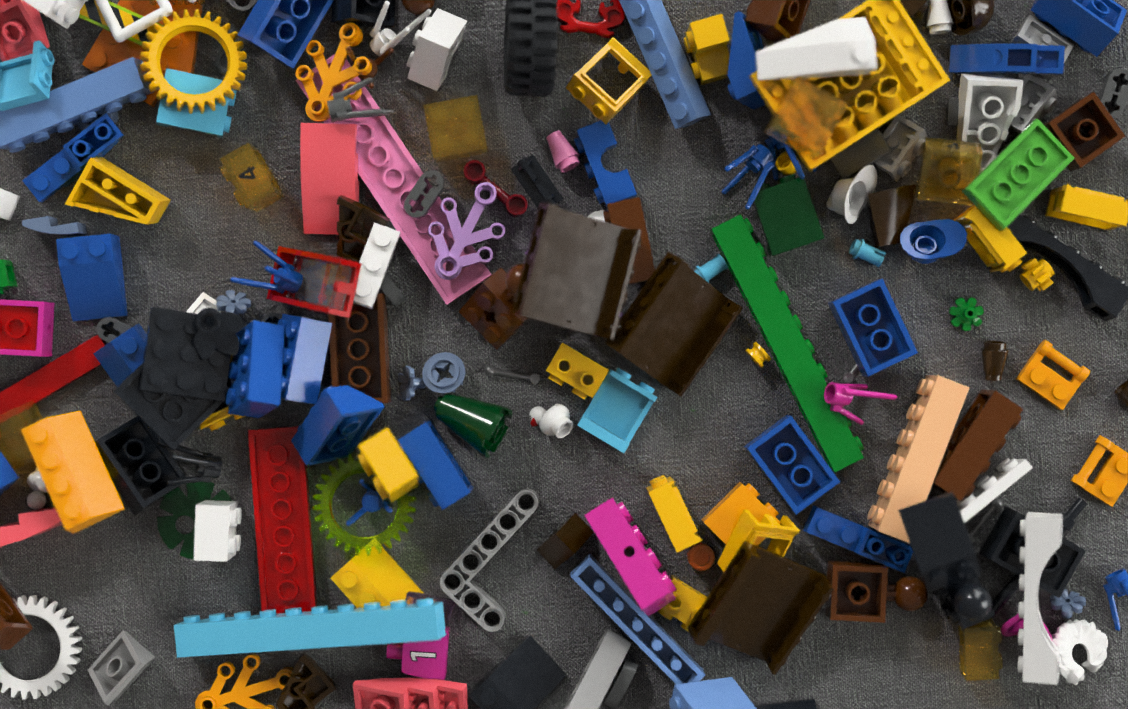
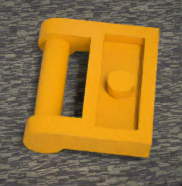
(1046, 381)
(1111, 477)

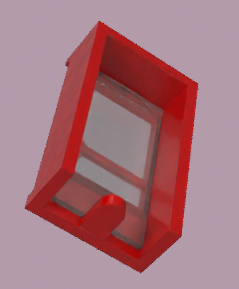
(326, 285)

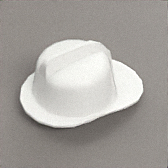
(850, 194)

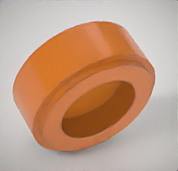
(701, 557)

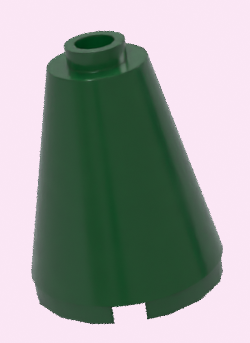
(474, 421)

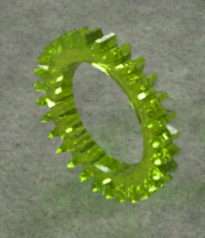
(335, 531)

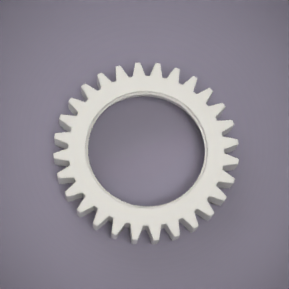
(67, 649)

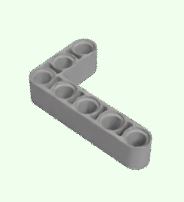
(484, 554)
(599, 672)

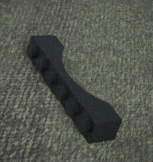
(1097, 290)

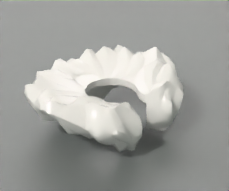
(1082, 633)

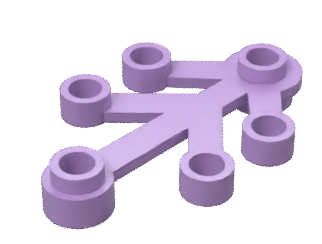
(463, 235)

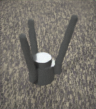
(342, 109)

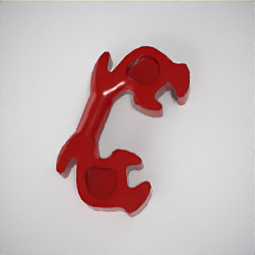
(612, 16)

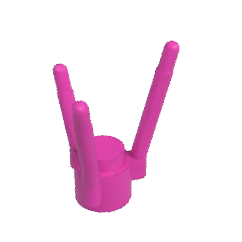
(842, 394)

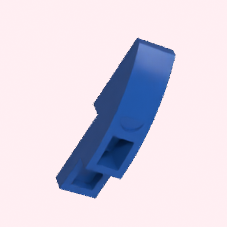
(1007, 59)
(71, 161)
(858, 539)

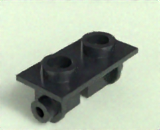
(536, 181)

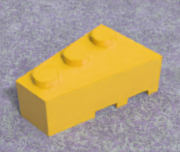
(117, 193)

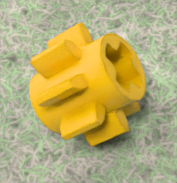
(1037, 274)

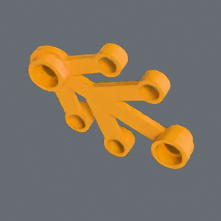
(332, 76)
(240, 692)

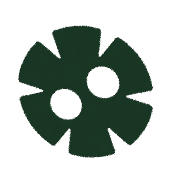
(180, 505)

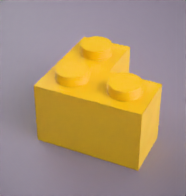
(708, 43)

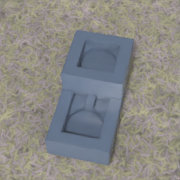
(50, 226)

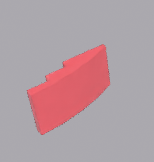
(19, 29)
(327, 172)
(29, 525)
(409, 694)

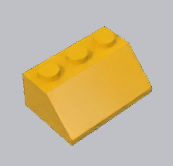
(374, 579)

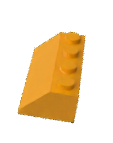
(73, 470)

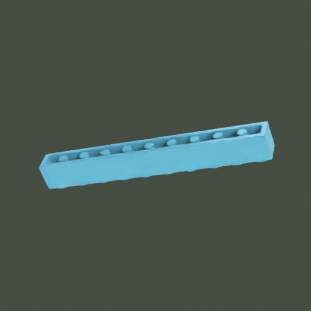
(311, 628)

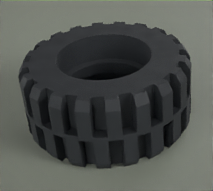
(530, 47)

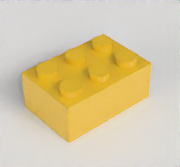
(389, 465)

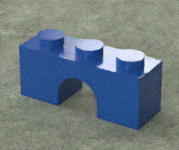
(594, 142)

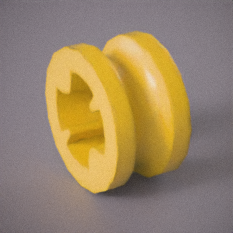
(758, 354)

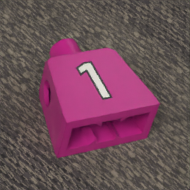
(422, 658)

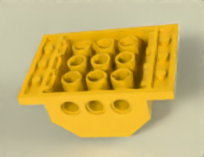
(902, 77)

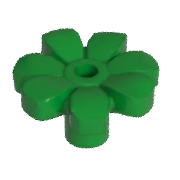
(966, 313)

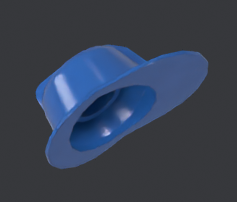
(933, 240)

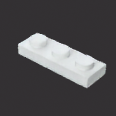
(375, 263)

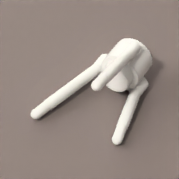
(386, 38)

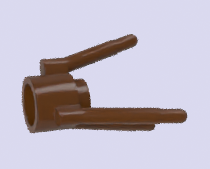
(375, 64)

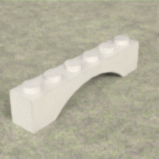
(1040, 654)

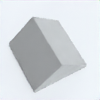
(119, 666)

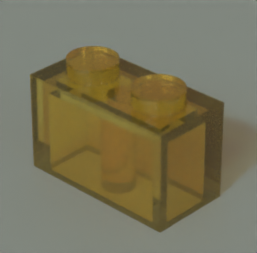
(979, 651)

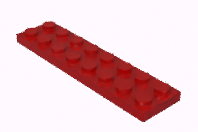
(282, 521)

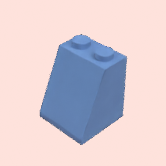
(710, 694)

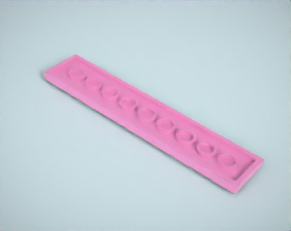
(390, 177)

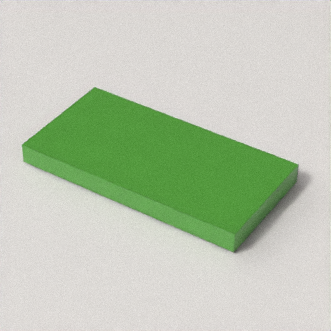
(1018, 174)

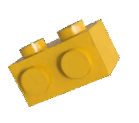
(576, 371)
(685, 606)

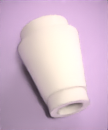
(939, 17)

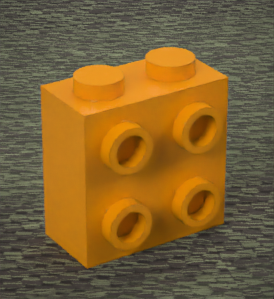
(727, 512)

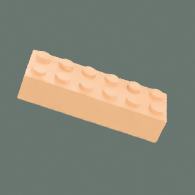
(918, 452)

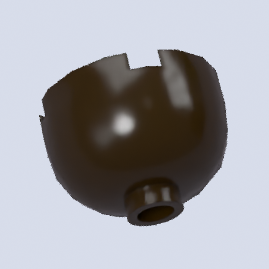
(970, 15)

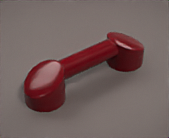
(514, 205)

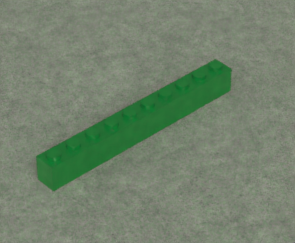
(785, 341)

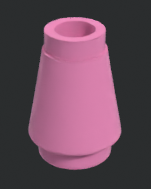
(562, 152)

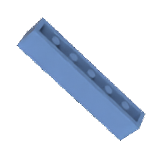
(666, 61)
(74, 103)
(635, 623)

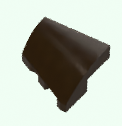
(890, 213)
(355, 227)
(305, 686)

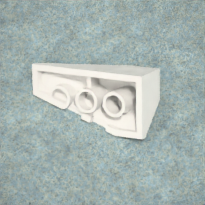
(829, 50)
(987, 111)

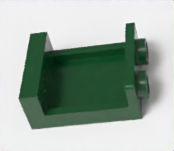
(787, 215)

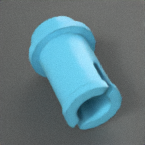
(864, 251)
(712, 268)

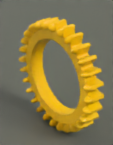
(204, 25)

